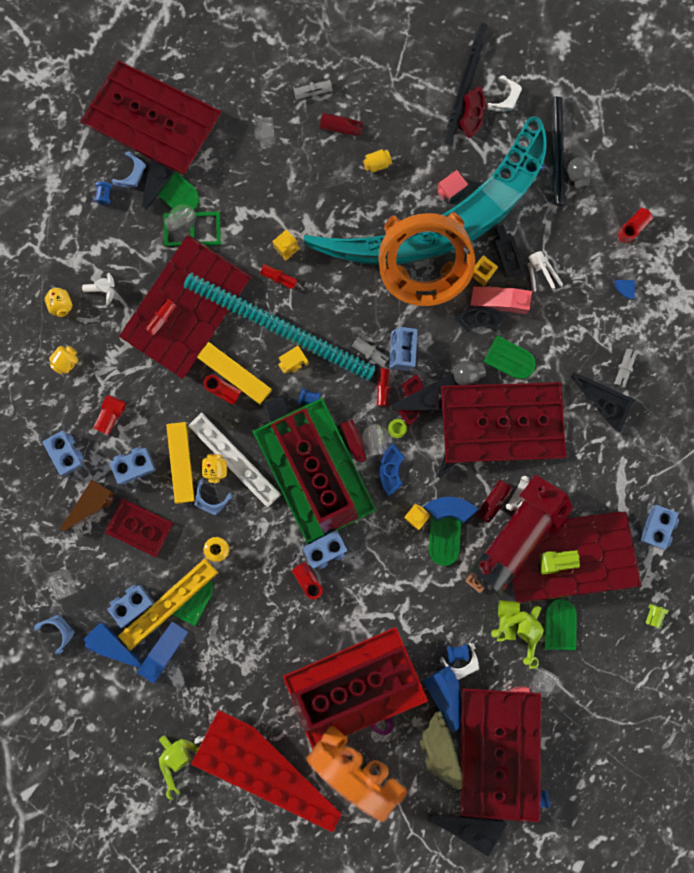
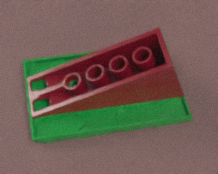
(314, 471)

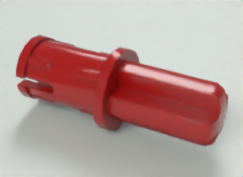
(278, 276)
(160, 317)
(383, 387)

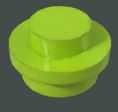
(397, 428)

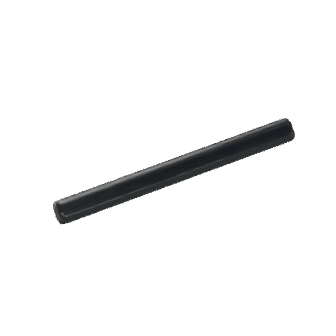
(558, 151)

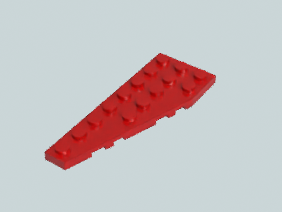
(249, 761)

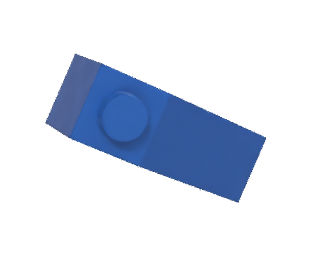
(108, 644)
(162, 652)
(447, 696)

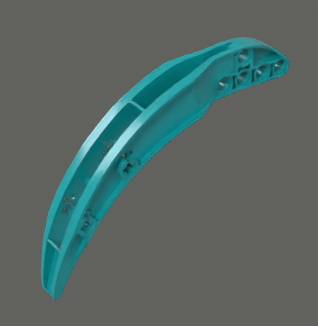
(479, 210)

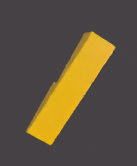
(234, 373)
(180, 462)

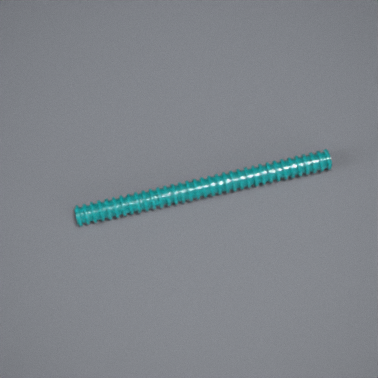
(278, 326)

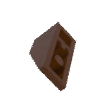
(91, 502)

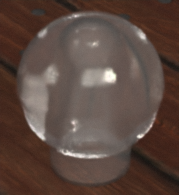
(181, 218)
(375, 438)

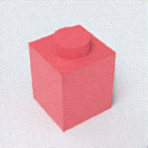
(452, 186)

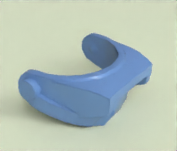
(135, 177)
(213, 509)
(66, 630)

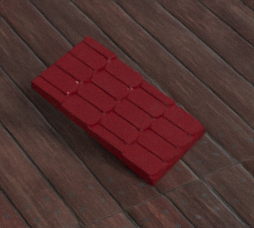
(150, 117)
(194, 318)
(503, 422)
(604, 554)
(501, 755)

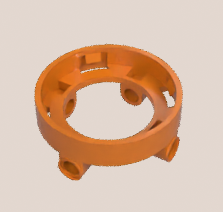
(453, 275)
(355, 784)

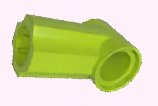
(553, 562)
(506, 610)

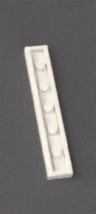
(235, 460)

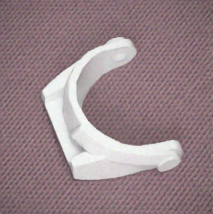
(510, 102)
(512, 505)
(470, 668)

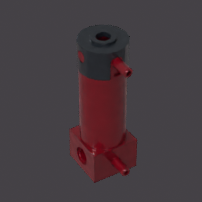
(541, 509)

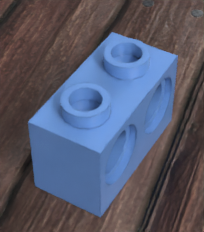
(403, 348)
(59, 455)
(134, 471)
(654, 525)
(323, 545)
(133, 609)

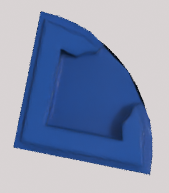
(626, 288)

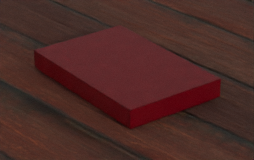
(139, 527)

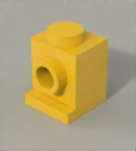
(285, 244)
(484, 270)
(292, 360)
(417, 516)

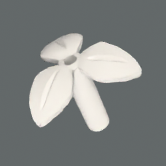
(102, 285)

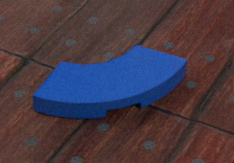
(390, 470)
(450, 507)

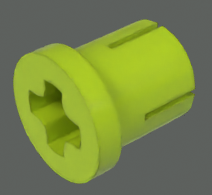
(656, 615)

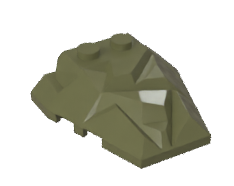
(440, 752)

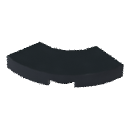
(481, 317)

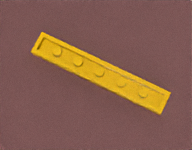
(168, 604)

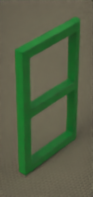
(198, 214)

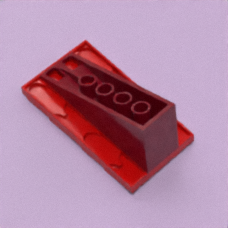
(355, 687)

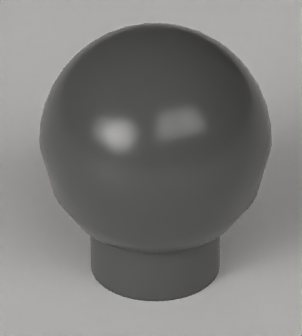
(580, 172)
(469, 373)

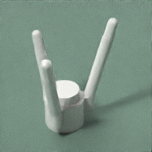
(540, 262)

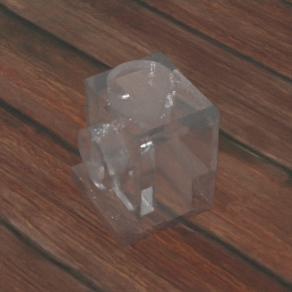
(264, 132)
(59, 591)
(543, 675)

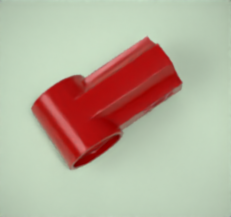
(635, 225)
(223, 390)
(111, 410)
(307, 579)

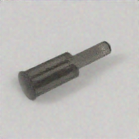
(516, 284)

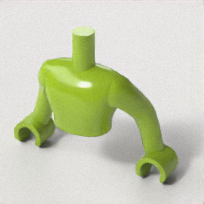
(529, 630)
(175, 757)

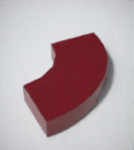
(474, 111)
(411, 386)

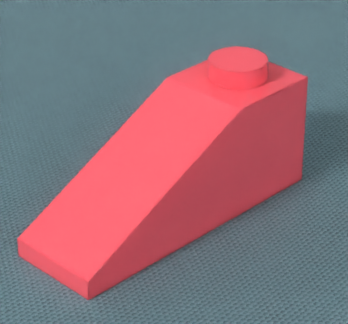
(502, 299)

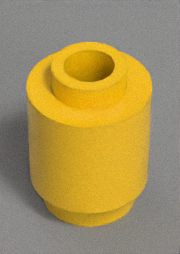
(377, 161)

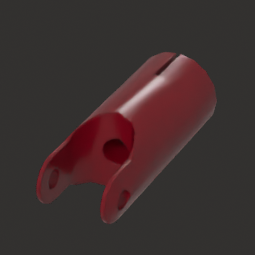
(340, 124)
(352, 439)
(494, 501)

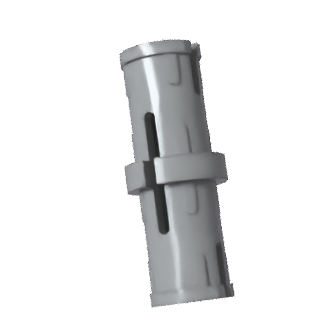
(312, 89)
(370, 351)
(625, 368)

